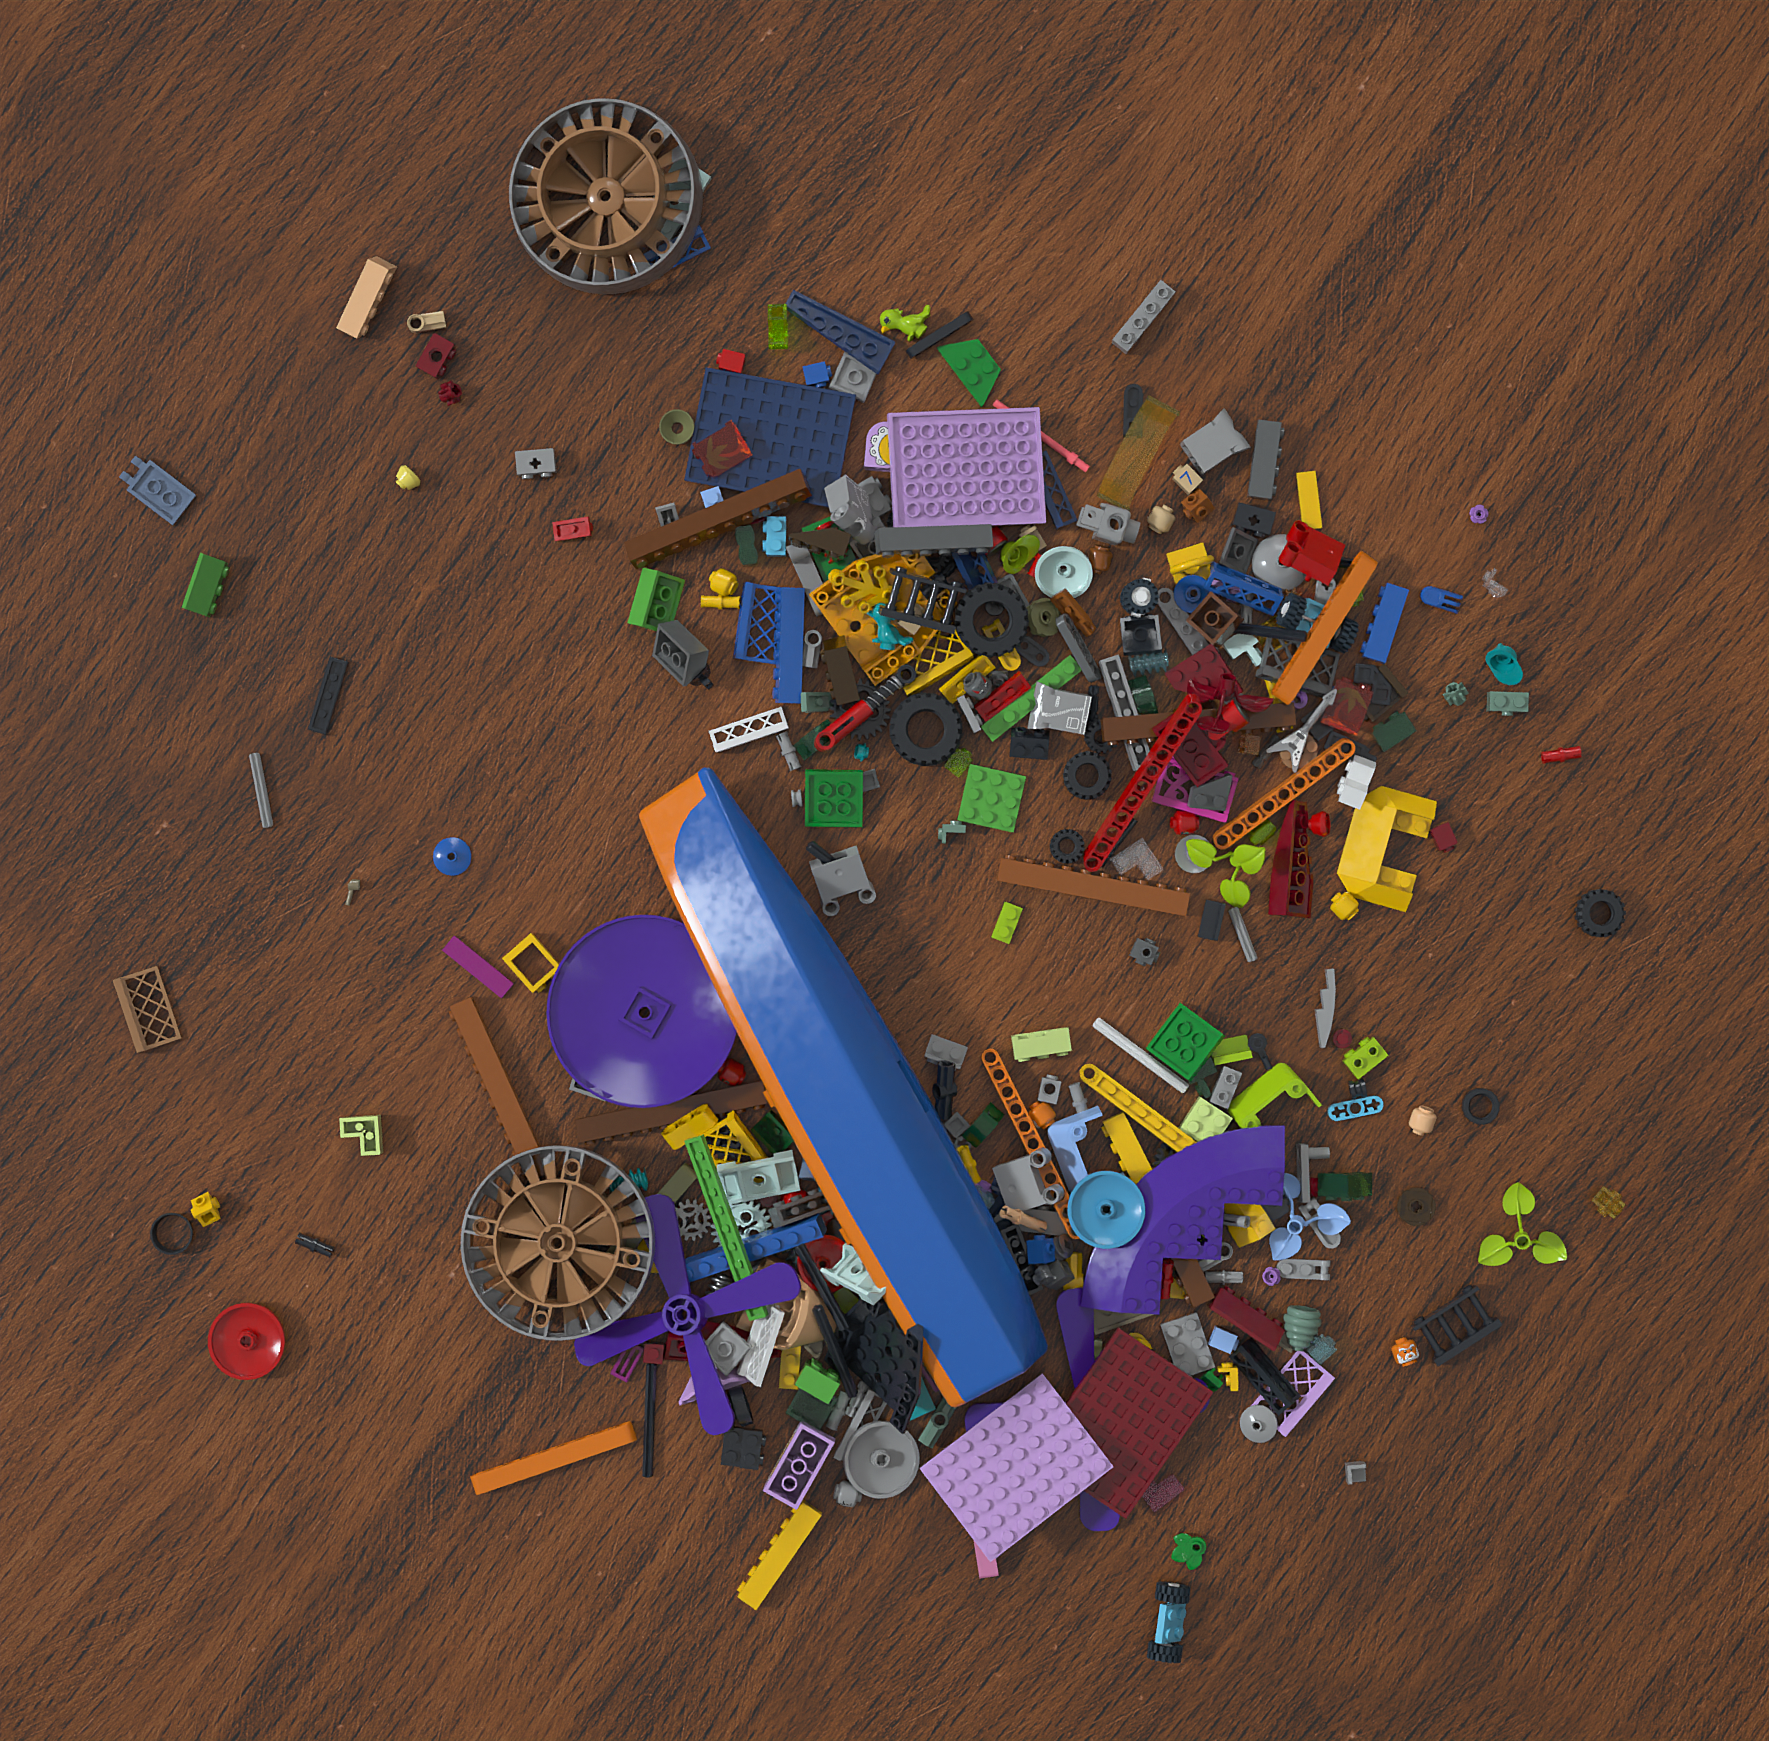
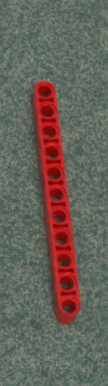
(1142, 774)

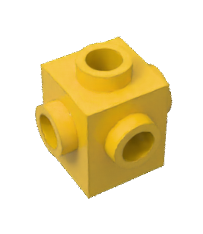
(205, 1209)

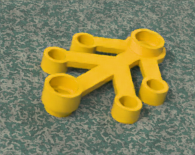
(865, 588)

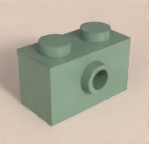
(1507, 702)

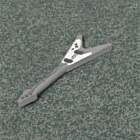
(1296, 741)

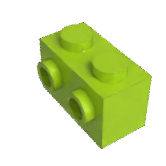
(1364, 1057)

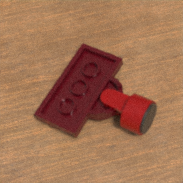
(1200, 749)

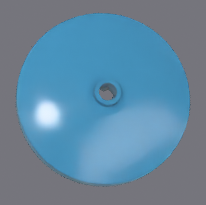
(1102, 1228)

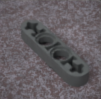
(1078, 648)

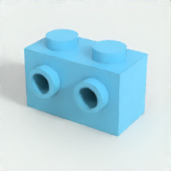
(776, 536)

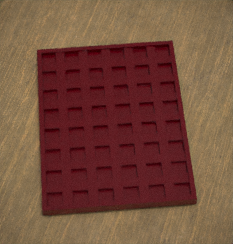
(1136, 1414)

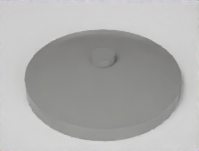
(880, 1460)

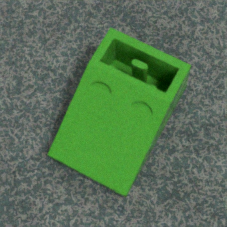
(818, 1381)

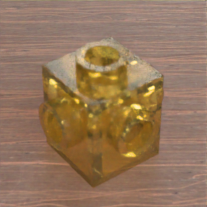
(1608, 1202)

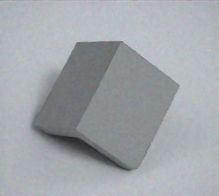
(1355, 1471)

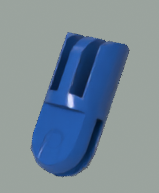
(1436, 597)

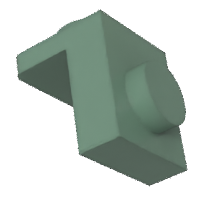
(954, 827)

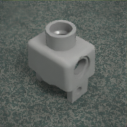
(1101, 526)

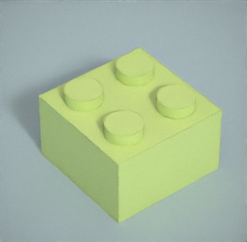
(1204, 1120)

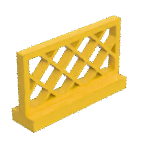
(942, 669)
(742, 1135)

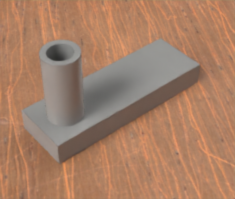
(1303, 1155)

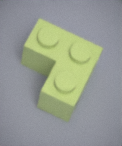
(366, 1128)

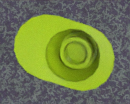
(1018, 553)

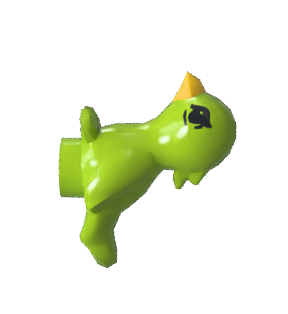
(912, 325)

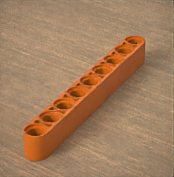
(1324, 627)
(1279, 802)
(553, 1457)

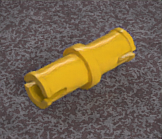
(720, 601)
(969, 1162)

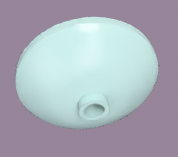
(1074, 578)

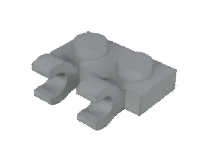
(965, 706)

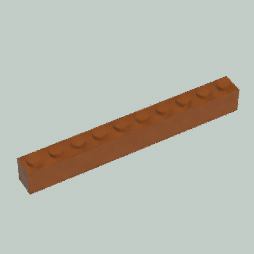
(1092, 886)
(495, 1080)

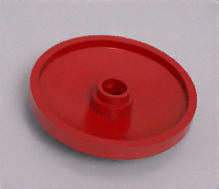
(246, 1341)

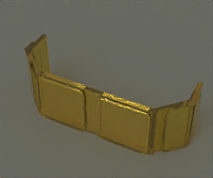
(1136, 452)

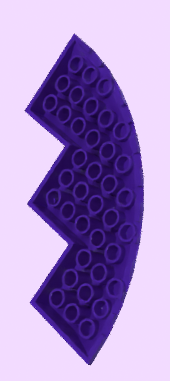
(1183, 1202)

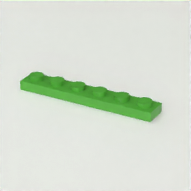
(1025, 703)

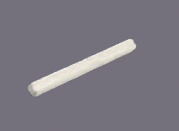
(1140, 1055)

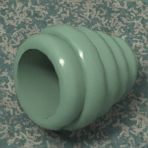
(1301, 1325)

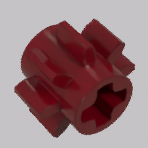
(450, 393)

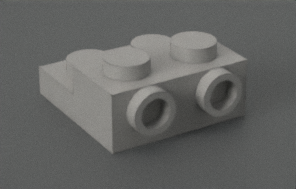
(879, 504)

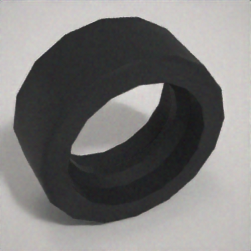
(1466, 1106)

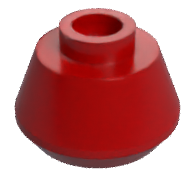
(1320, 824)

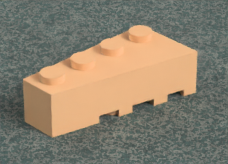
(366, 296)

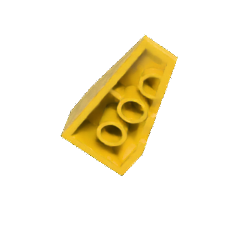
(1259, 1225)

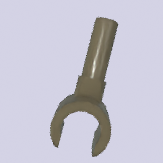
(354, 884)

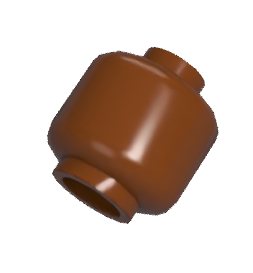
(1100, 558)

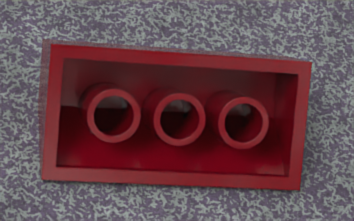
(1246, 1317)

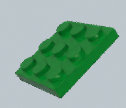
(833, 798)
(1185, 1042)

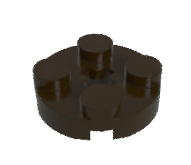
(1424, 1199)

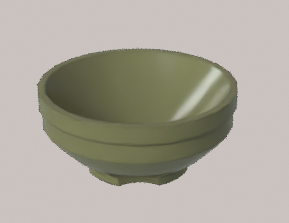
(671, 418)

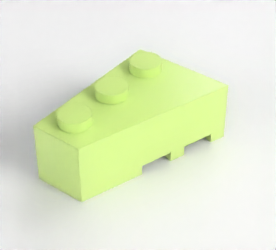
(1041, 1044)

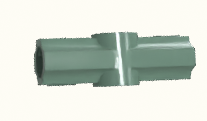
(933, 1430)

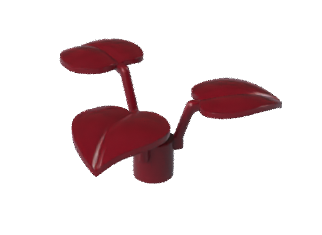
(1226, 687)

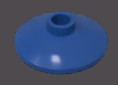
(1183, 595)
(459, 863)

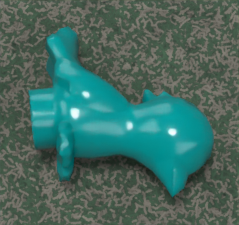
(887, 634)

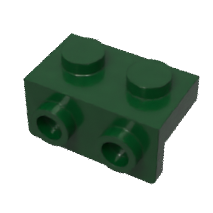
(772, 1133)

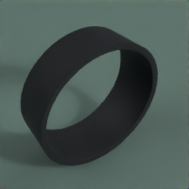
(156, 1243)

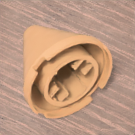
(799, 1323)

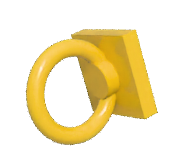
(1190, 561)

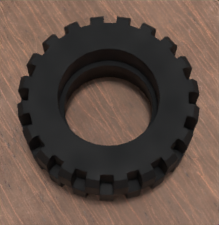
(1017, 619)
(921, 703)

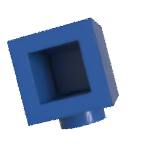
(817, 374)
(1040, 1250)

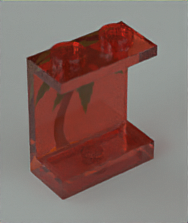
(722, 450)
(1348, 706)

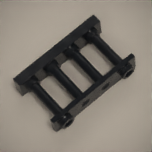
(926, 619)
(1473, 1334)

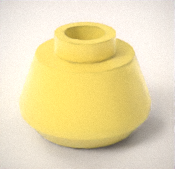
(407, 478)

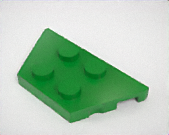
(972, 366)

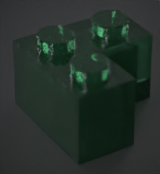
(1345, 1185)

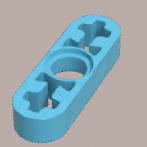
(1368, 1100)

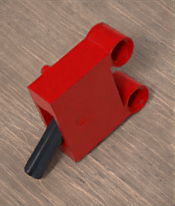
(1313, 553)

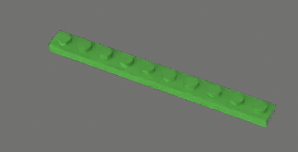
(721, 1214)

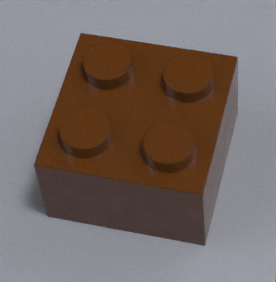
(1215, 619)

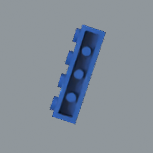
(1385, 623)

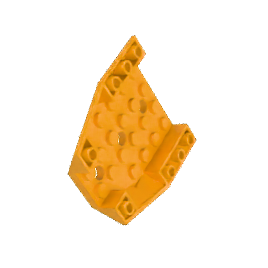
(875, 661)

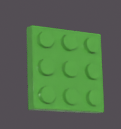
(991, 798)

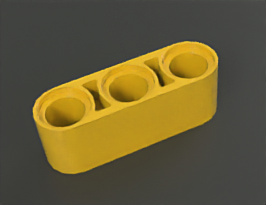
(689, 1126)

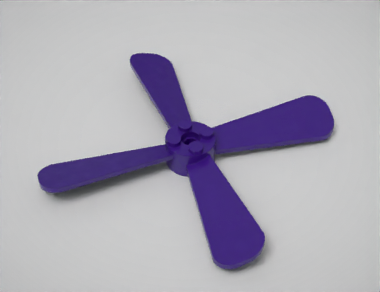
(766, 1287)
(1078, 1337)

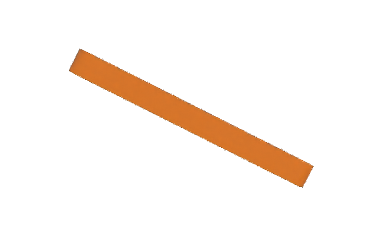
(1026, 1136)

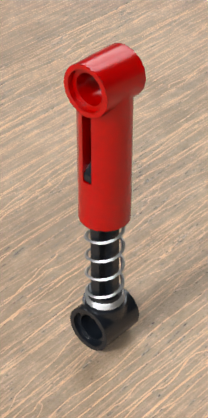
(863, 709)

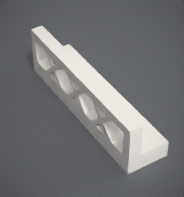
(736, 741)

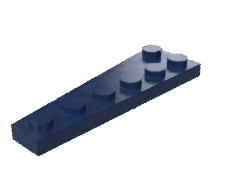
(852, 337)

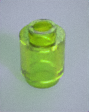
(1262, 833)

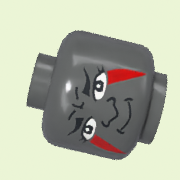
(977, 685)

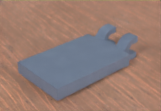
(158, 490)

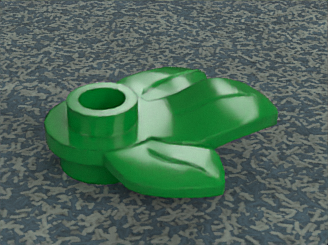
(1186, 1552)

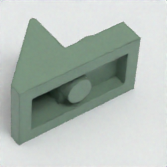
(815, 701)

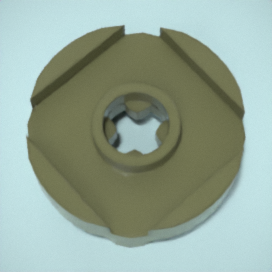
(1036, 622)

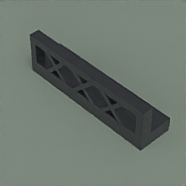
(1267, 1374)

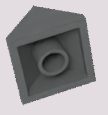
(1238, 550)

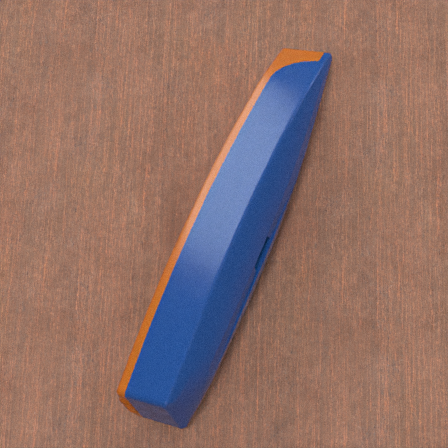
(846, 1094)

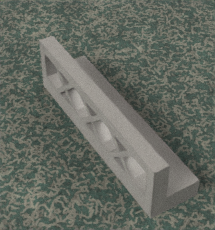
(857, 1419)

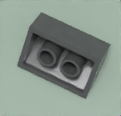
(679, 651)

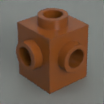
(1197, 505)

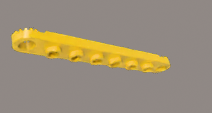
(1136, 1109)

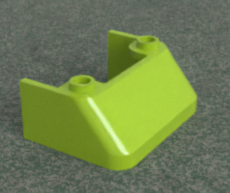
(1263, 1091)

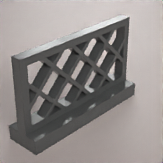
(1310, 686)

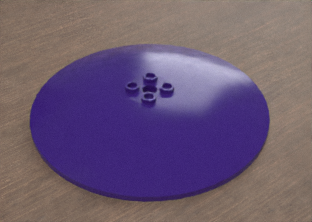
(598, 1019)

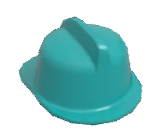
(1504, 664)

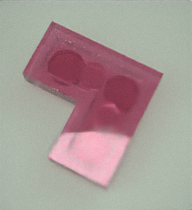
(1158, 1495)

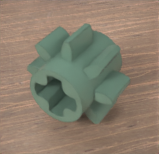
(1455, 693)

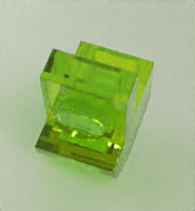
(777, 326)

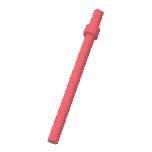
(1072, 458)

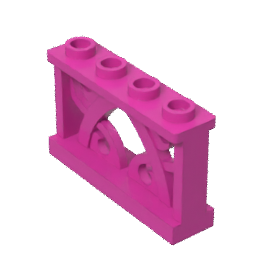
(1170, 800)

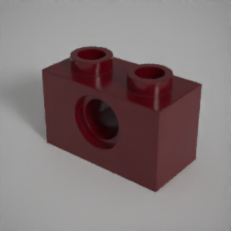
(435, 345)

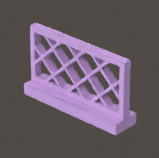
(1308, 1400)

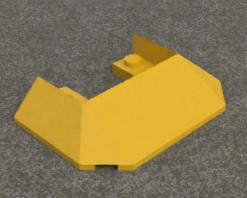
(1367, 840)

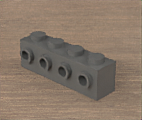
(1264, 460)
(798, 1208)

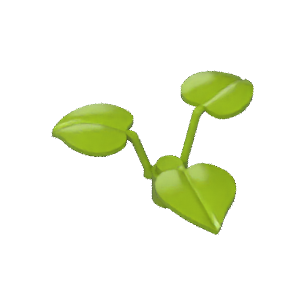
(1244, 856)
(1547, 1248)

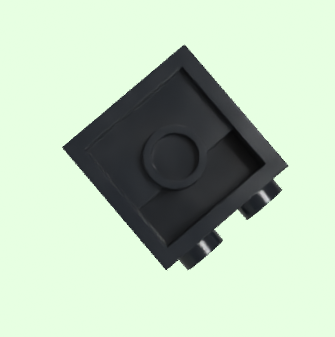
(1140, 635)
(743, 1448)

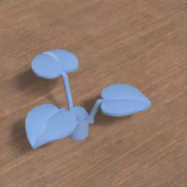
(1285, 1241)

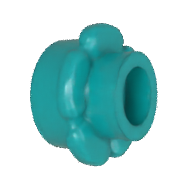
(861, 752)

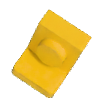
(1231, 1379)

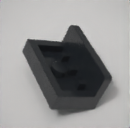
(1029, 743)

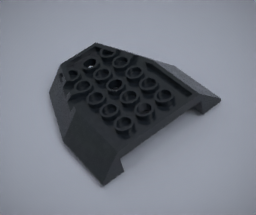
(869, 1354)

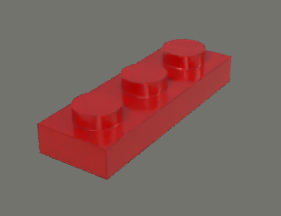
(1002, 696)

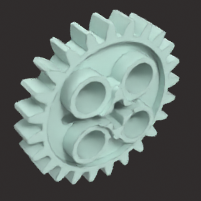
(756, 1214)

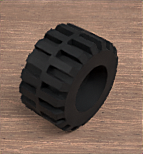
(1099, 763)
(1616, 913)

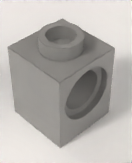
(1050, 1098)

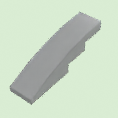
(1325, 1014)

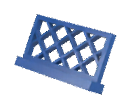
(744, 623)

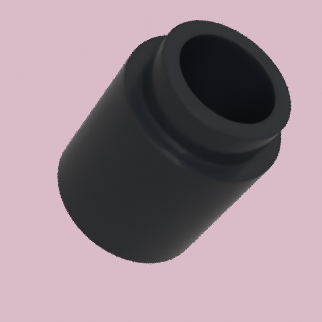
(926, 588)

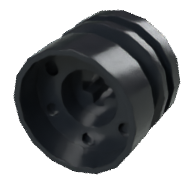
(740, 1406)

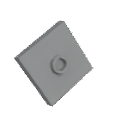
(852, 378)
(726, 1348)

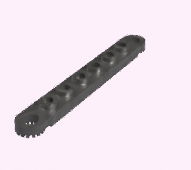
(1177, 617)

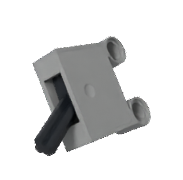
(839, 875)
(1022, 1184)

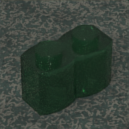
(747, 551)

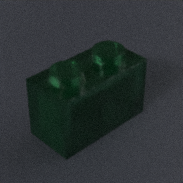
(1393, 731)

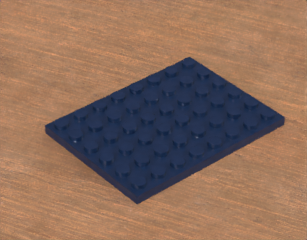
(782, 425)

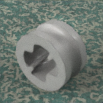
(796, 798)

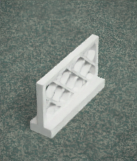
(762, 1339)

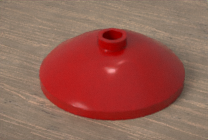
(825, 1250)

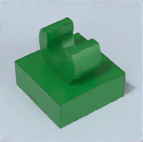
(1211, 1380)

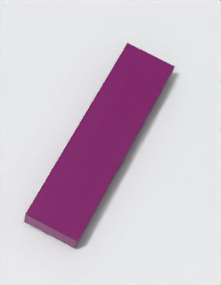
(478, 966)

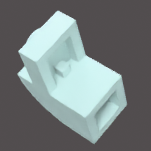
(1239, 643)

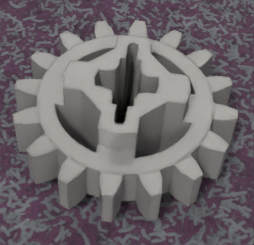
(701, 1227)

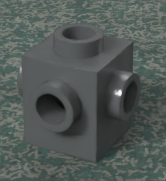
(1137, 951)

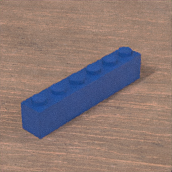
(789, 645)

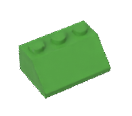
(205, 585)
(655, 599)

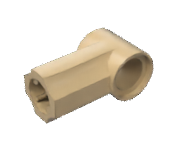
(429, 322)

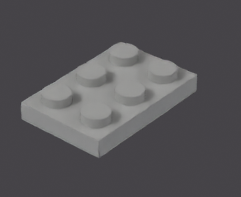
(1188, 1344)

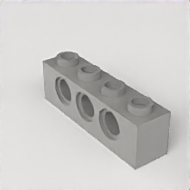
(1143, 317)

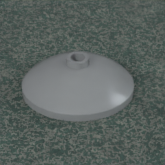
(1266, 565)

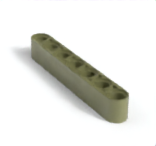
(674, 1189)

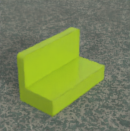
(1232, 1050)

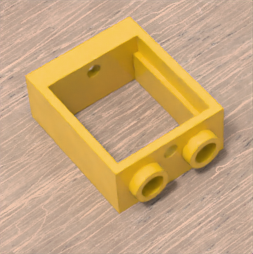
(531, 938)

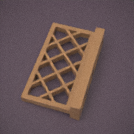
(130, 1013)

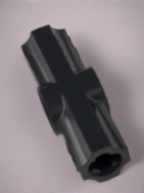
(944, 1089)

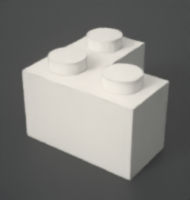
(1354, 786)

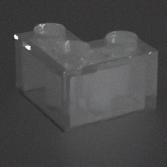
(1139, 855)

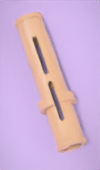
(1018, 1217)

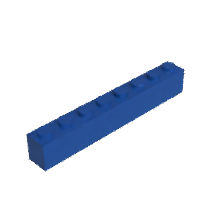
(758, 1246)

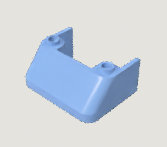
(1063, 1138)

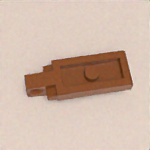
(1067, 604)

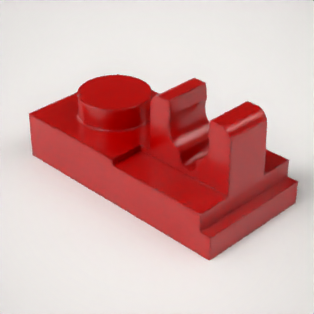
(572, 529)

